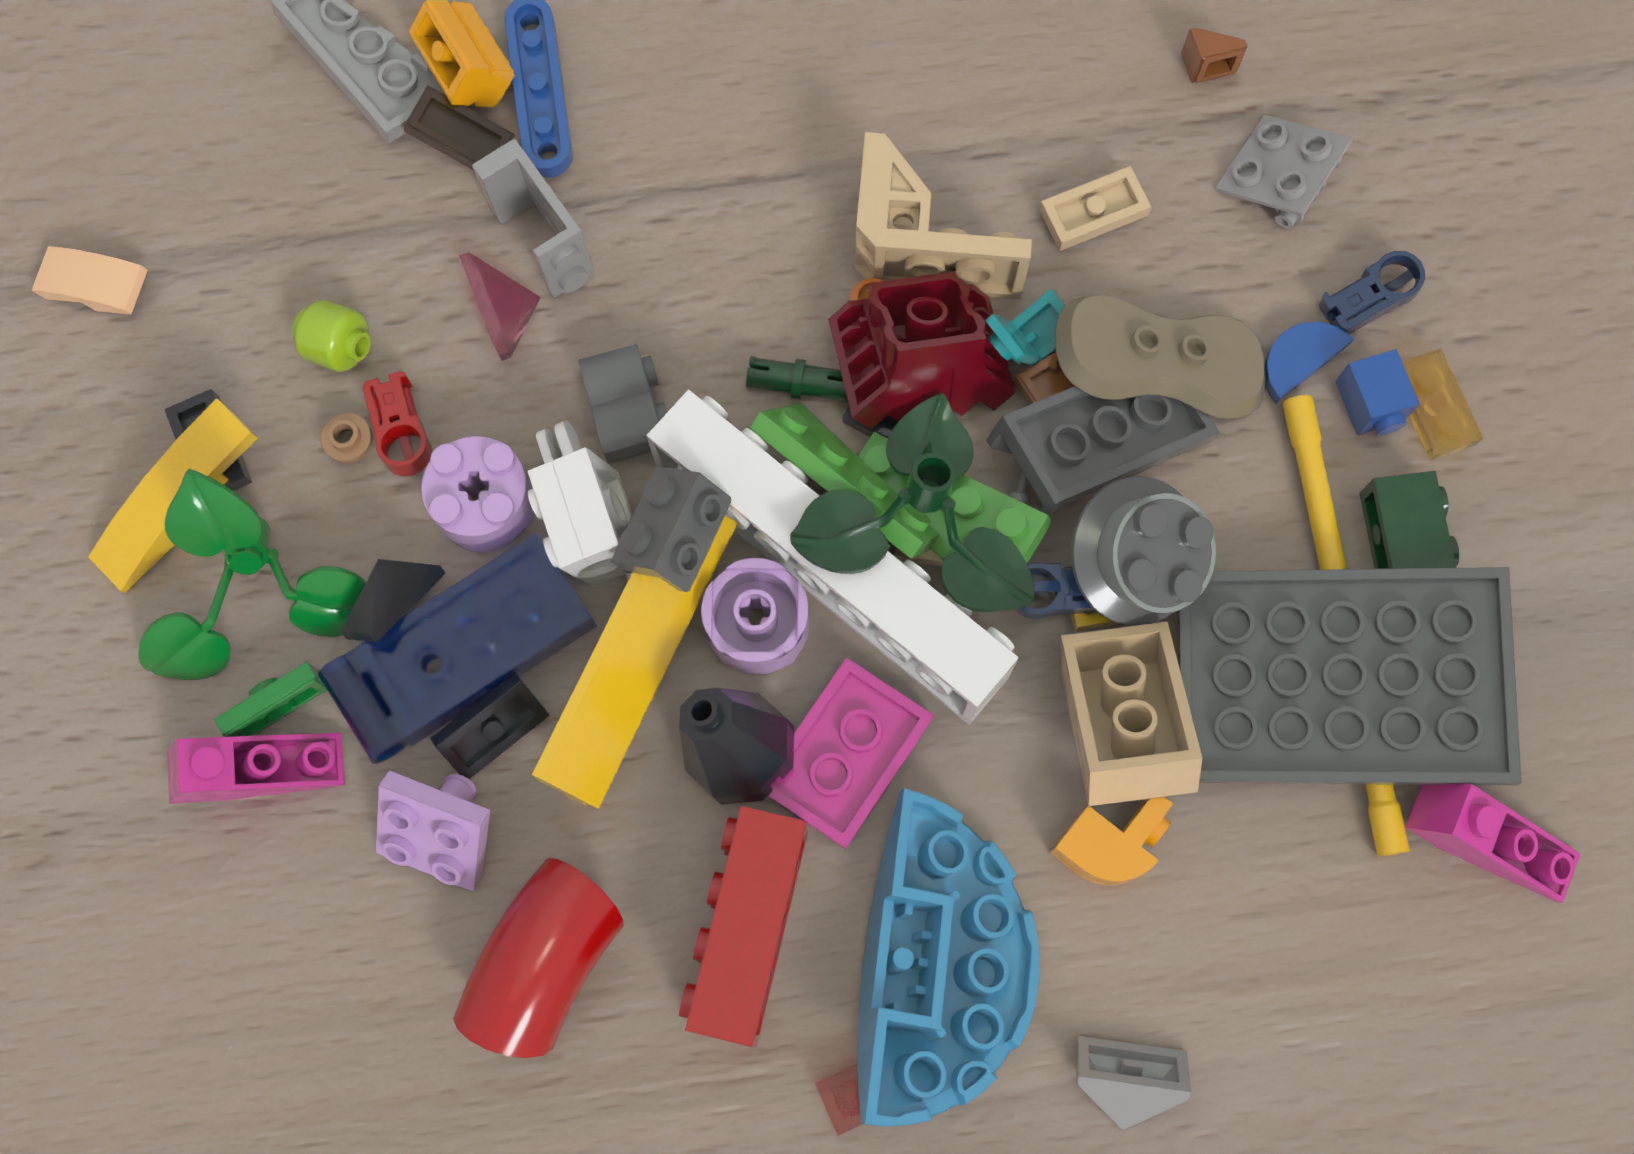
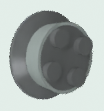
(1141, 551)

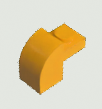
(1109, 855)

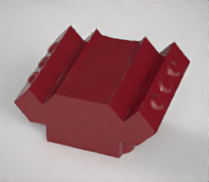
(916, 343)

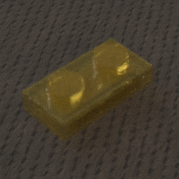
(1443, 414)

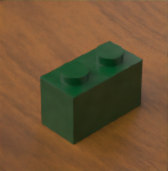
(1408, 522)

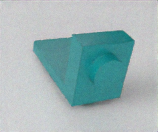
(1031, 333)

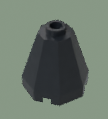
(735, 744)

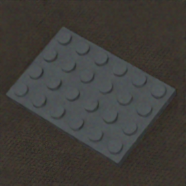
(1353, 677)

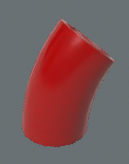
(537, 962)

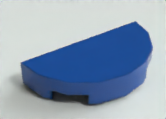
(1300, 354)

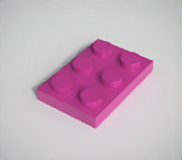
(849, 752)

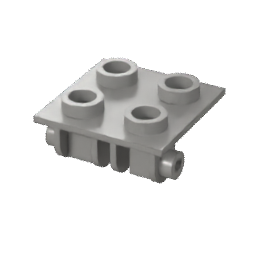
(1284, 167)

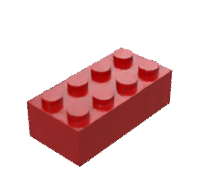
(746, 926)

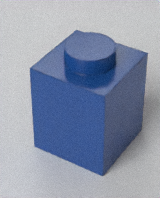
(1377, 393)

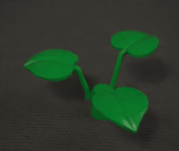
(212, 519)

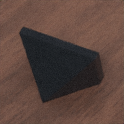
(388, 596)

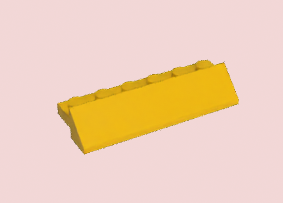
(622, 680)

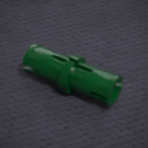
(795, 379)

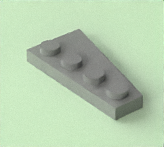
(361, 59)

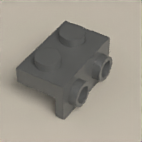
(672, 527)

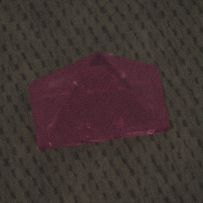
(502, 302)

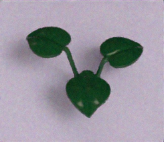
(933, 451)

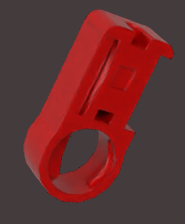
(396, 418)

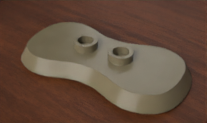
(1129, 353)

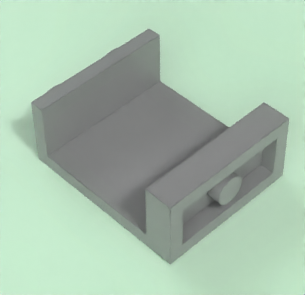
(513, 185)

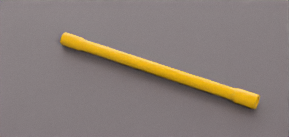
(1306, 439)

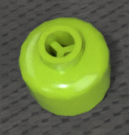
(331, 335)

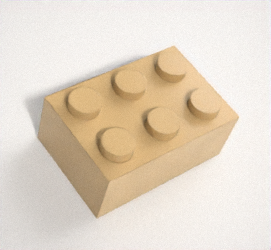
(1130, 714)

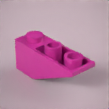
(252, 766)
(1493, 838)

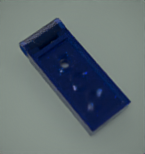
(482, 631)

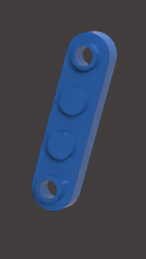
(538, 86)

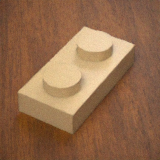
(1095, 208)

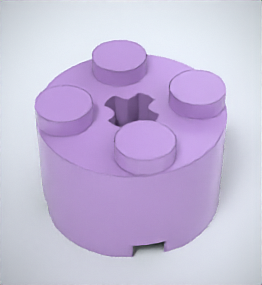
(458, 474)
(729, 604)

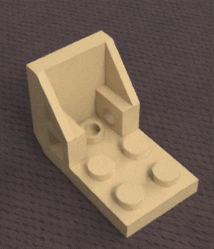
(896, 237)

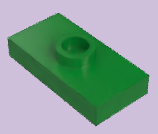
(271, 702)

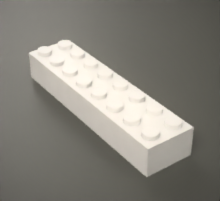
(885, 605)

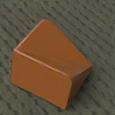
(1211, 54)

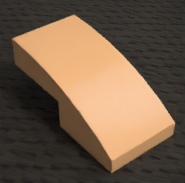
(89, 278)

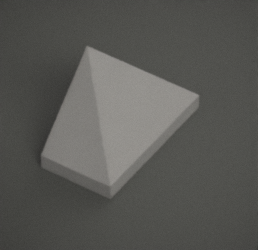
(1131, 1079)

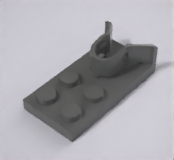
(1084, 442)

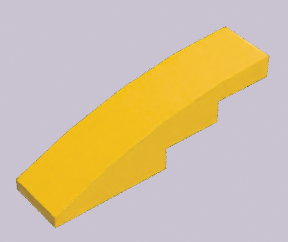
(137, 531)

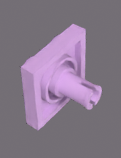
(433, 828)

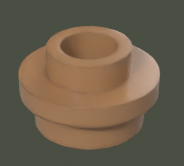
(356, 447)

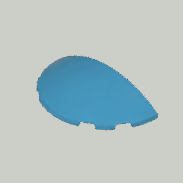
(942, 968)

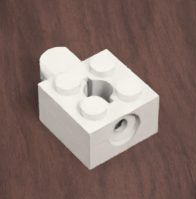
(580, 506)

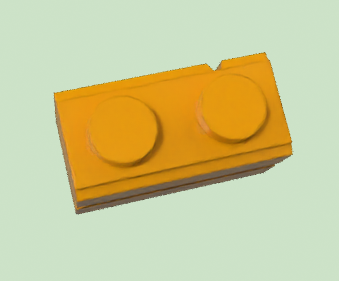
(461, 53)

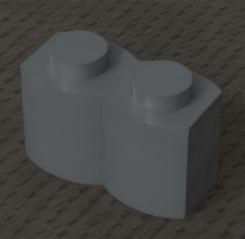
(622, 400)

